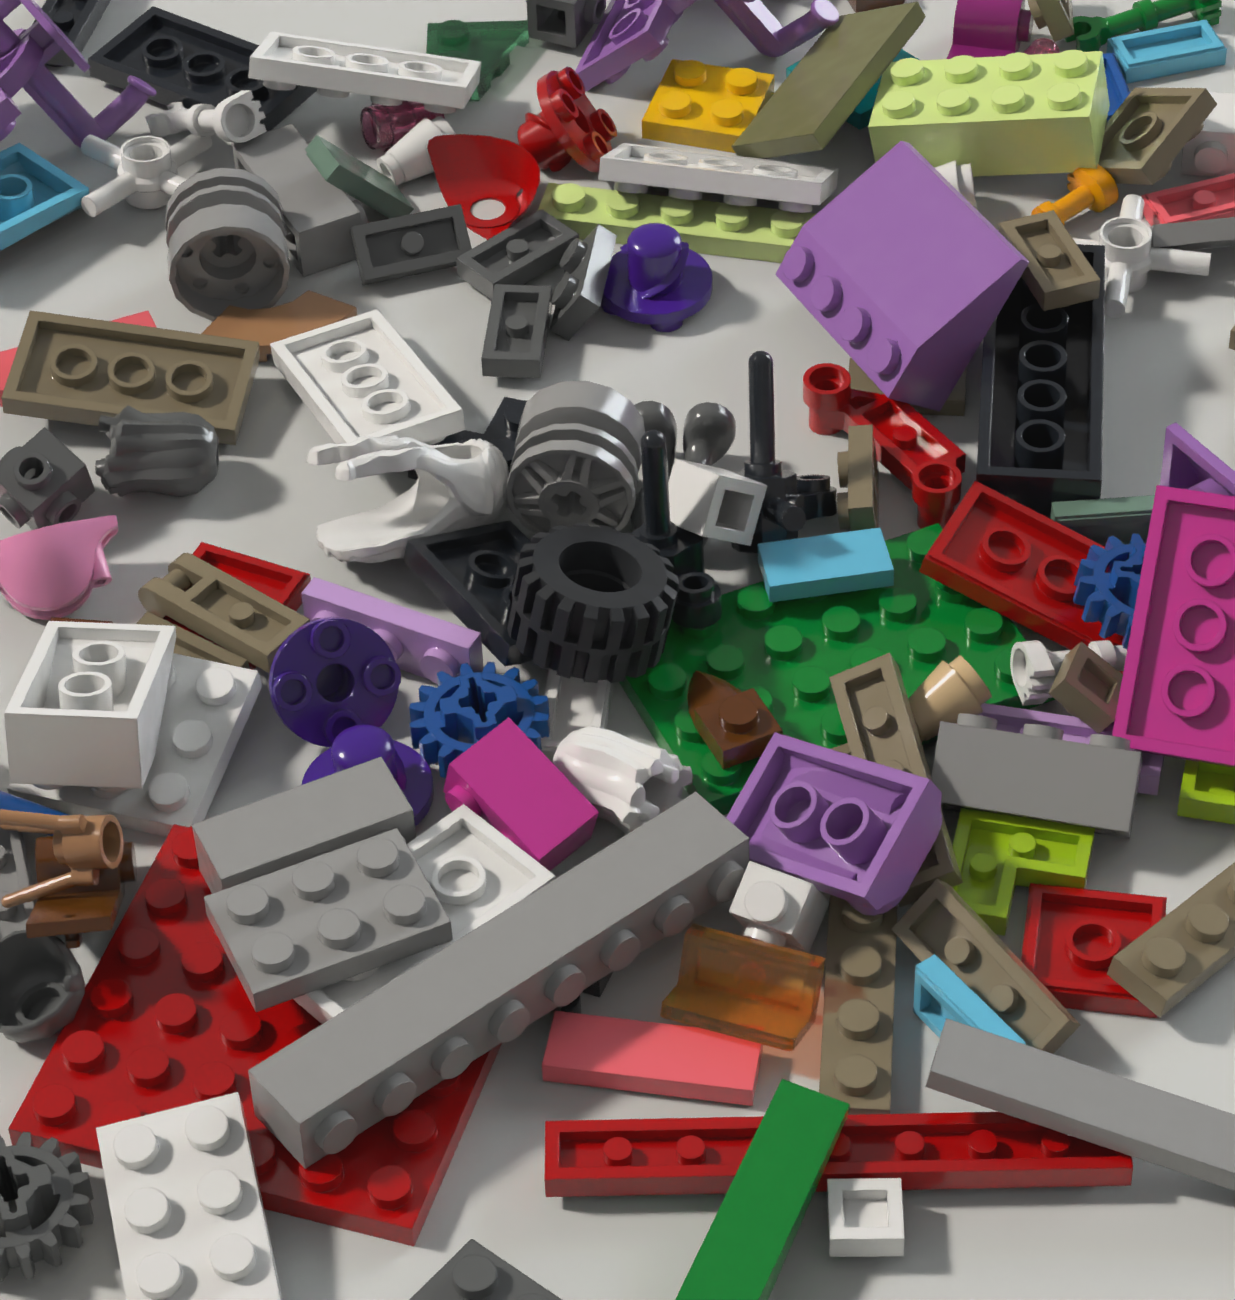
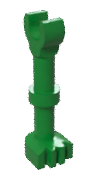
(1094, 31)

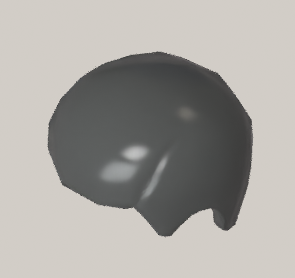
(37, 987)

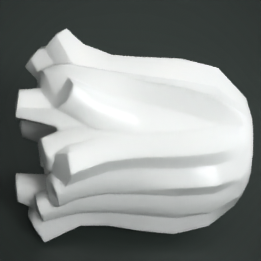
(622, 776)

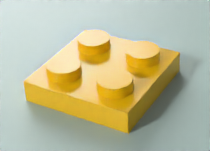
(705, 104)

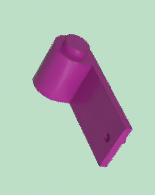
(990, 27)

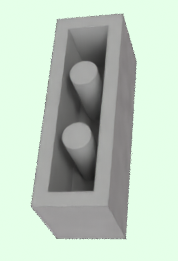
(314, 211)
(1037, 774)
(301, 824)

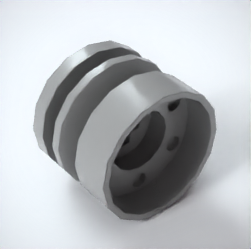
(226, 242)
(576, 458)

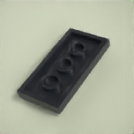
(189, 65)

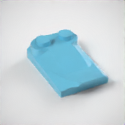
(33, 194)

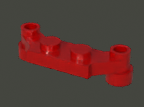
(903, 439)

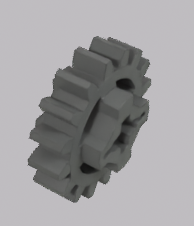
(50, 1204)

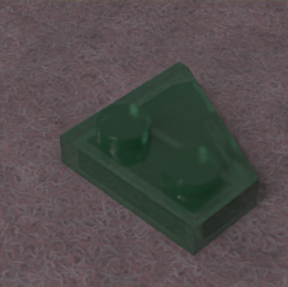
(478, 41)

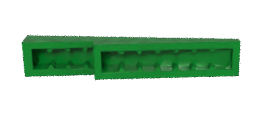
(767, 1197)

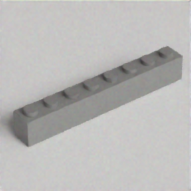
(497, 980)

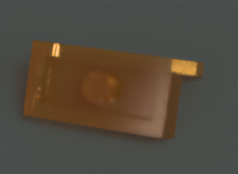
(745, 988)

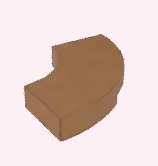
(280, 322)

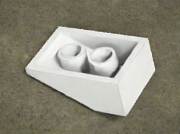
(90, 706)

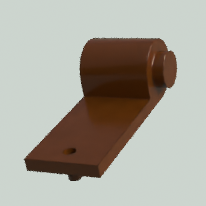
(79, 907)

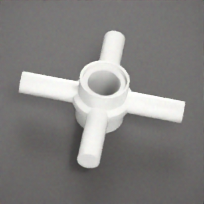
(144, 170)
(1131, 255)

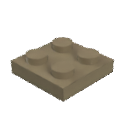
(1151, 132)

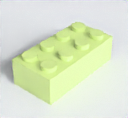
(996, 111)

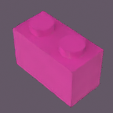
(521, 795)

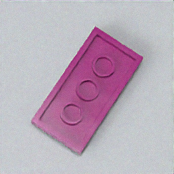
(1182, 633)

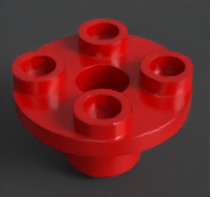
(566, 125)

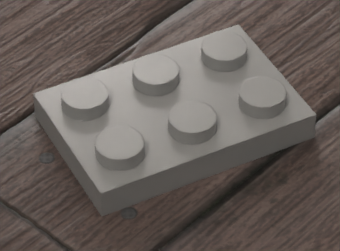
(327, 919)

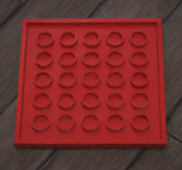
(176, 1028)

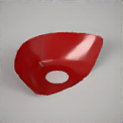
(484, 169)

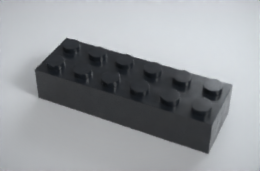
(1044, 398)

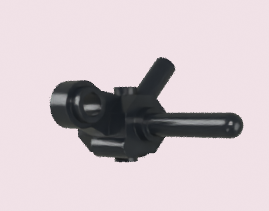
(788, 497)
(698, 597)

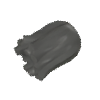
(158, 453)

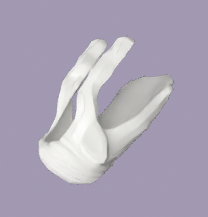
(454, 491)

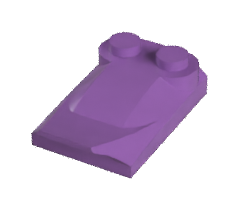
(838, 821)

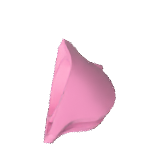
(55, 566)

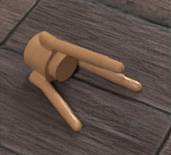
(78, 841)

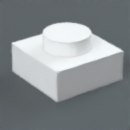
(865, 1217)

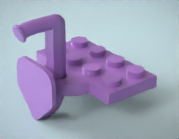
(641, 28)
(23, 66)

